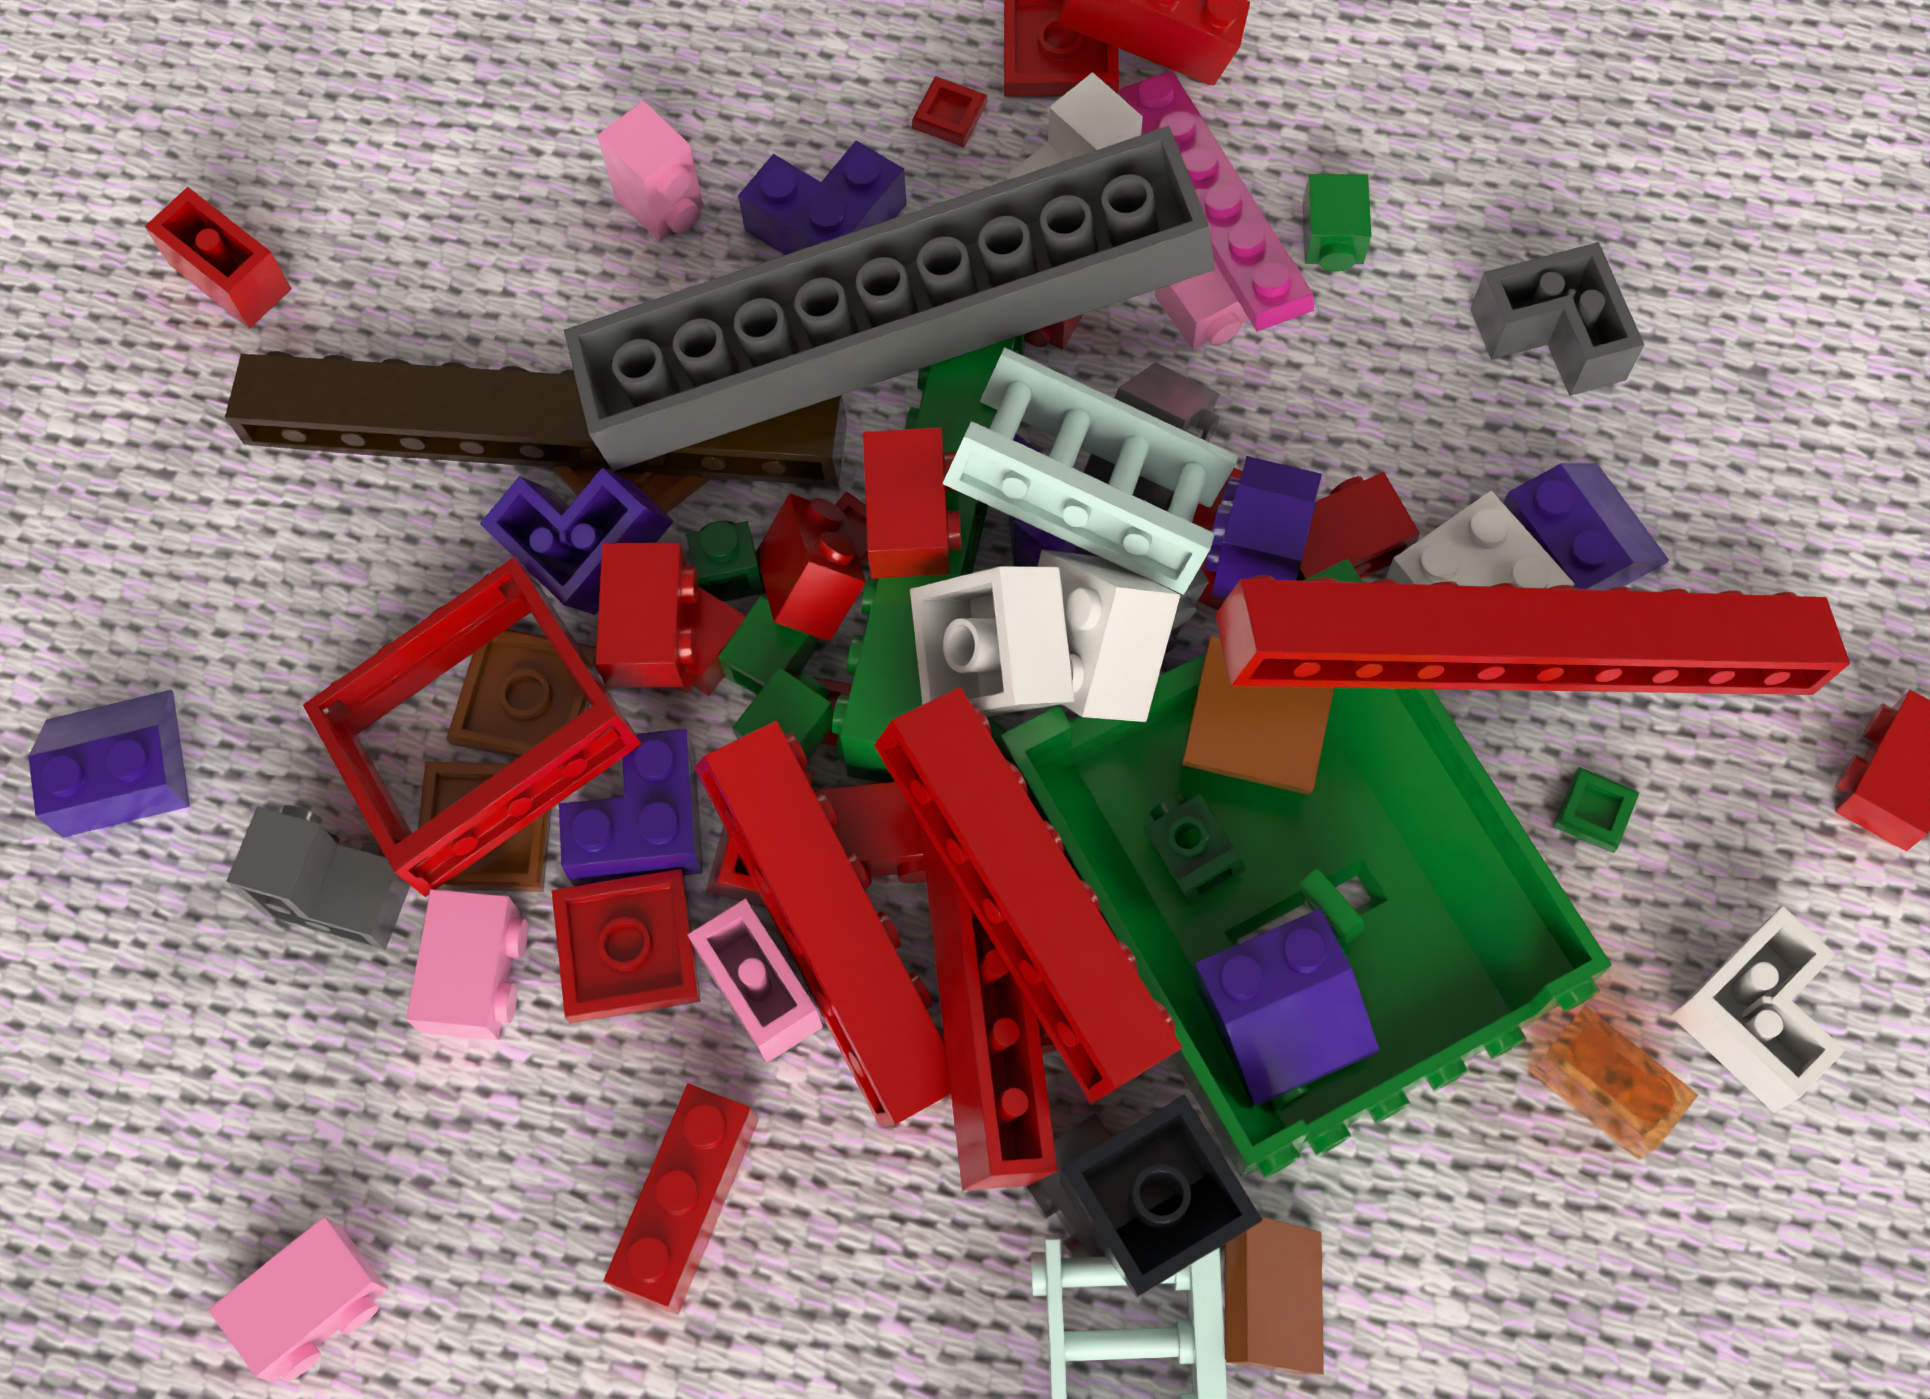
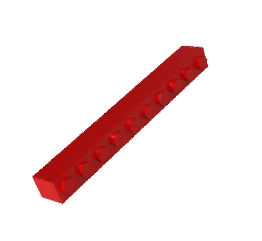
(1525, 638)

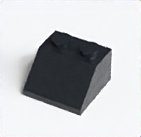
(1158, 1196)

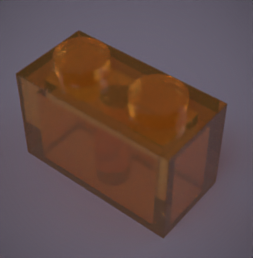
(1613, 1083)

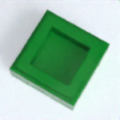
(1596, 809)
(1342, 918)

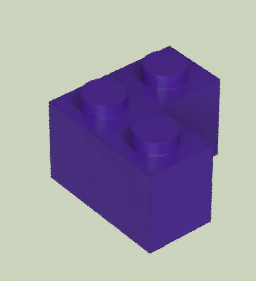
(799, 211)
(1262, 524)
(564, 541)
(645, 830)

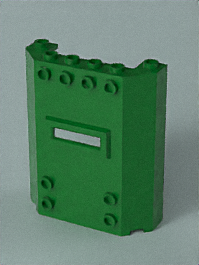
(1461, 921)

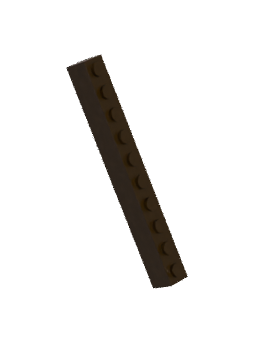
(497, 420)

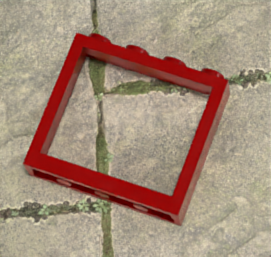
(512, 795)

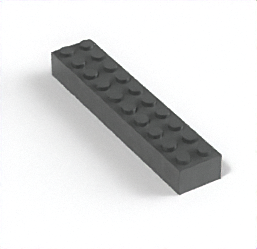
(890, 299)

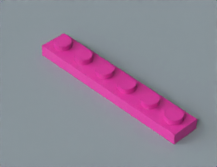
(1241, 236)

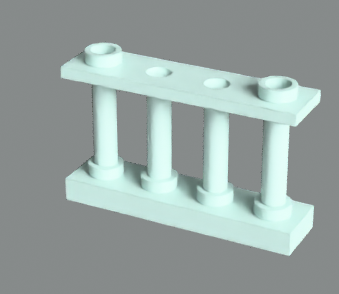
(1078, 506)
(1193, 1340)

